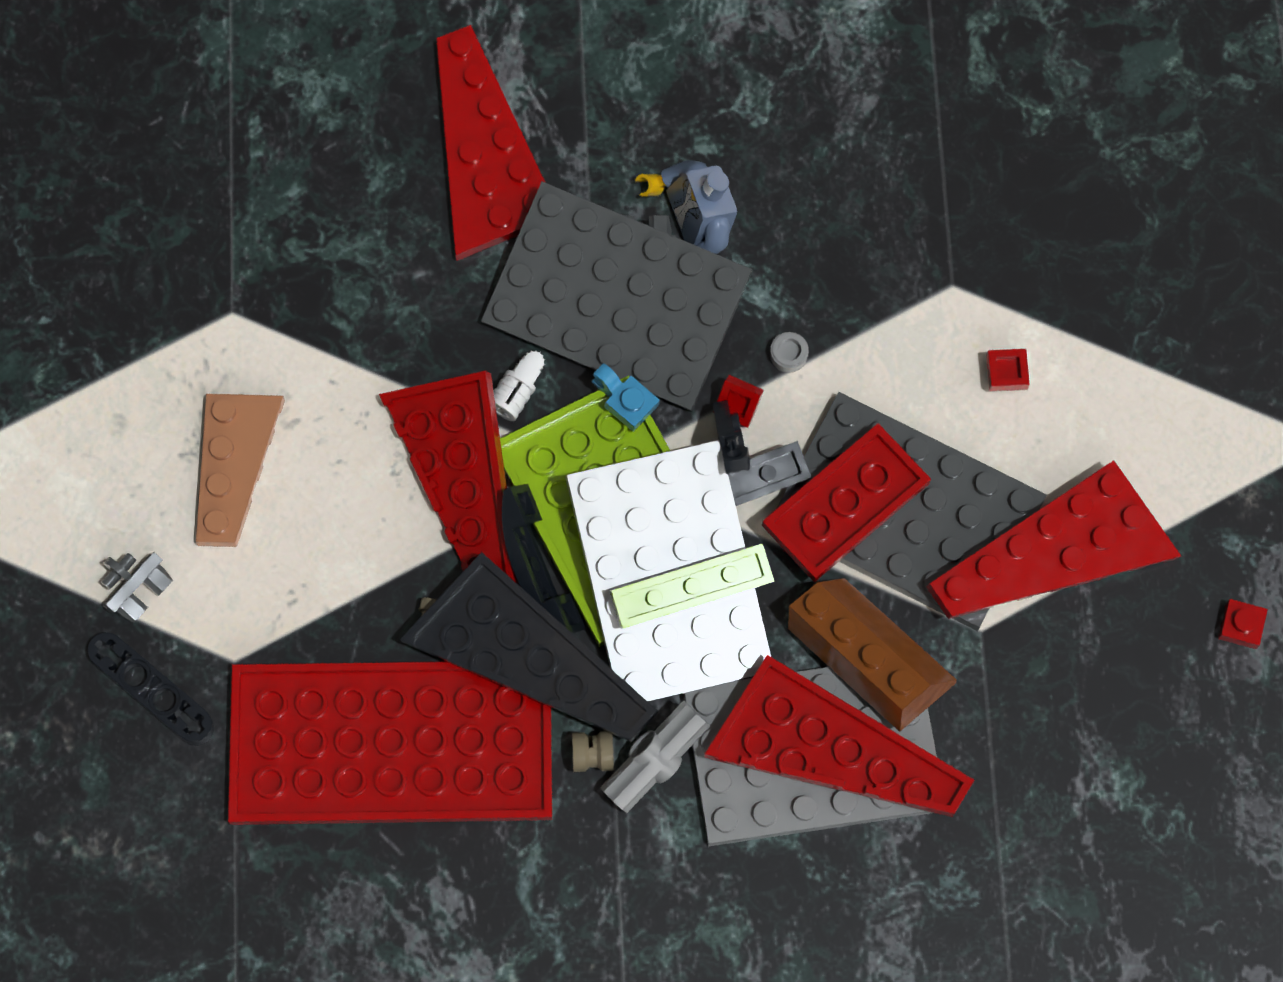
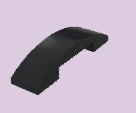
(518, 513)

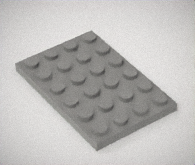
(757, 805)

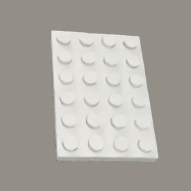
(650, 521)

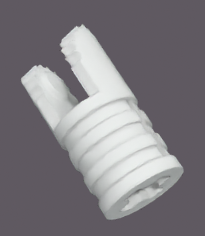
(522, 379)

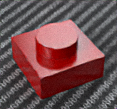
(1007, 370)
(742, 398)
(1243, 624)

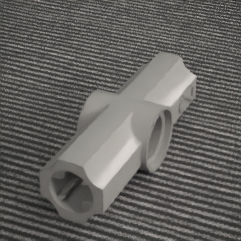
(655, 757)

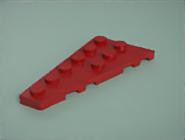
(487, 155)
(458, 459)
(1073, 540)
(816, 738)

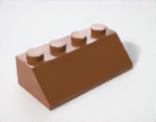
(868, 651)

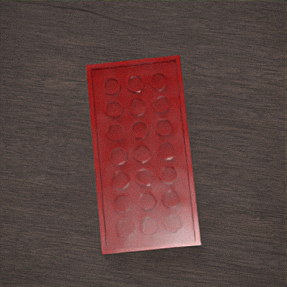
(384, 745)

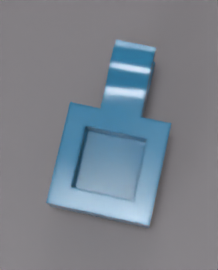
(628, 400)

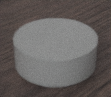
(789, 352)

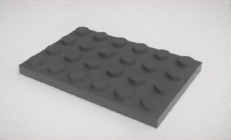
(617, 295)
(942, 524)

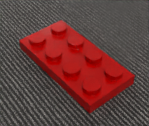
(846, 502)

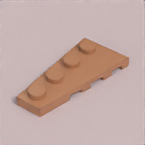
(232, 460)

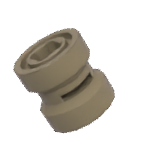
(592, 751)

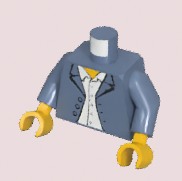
(698, 200)

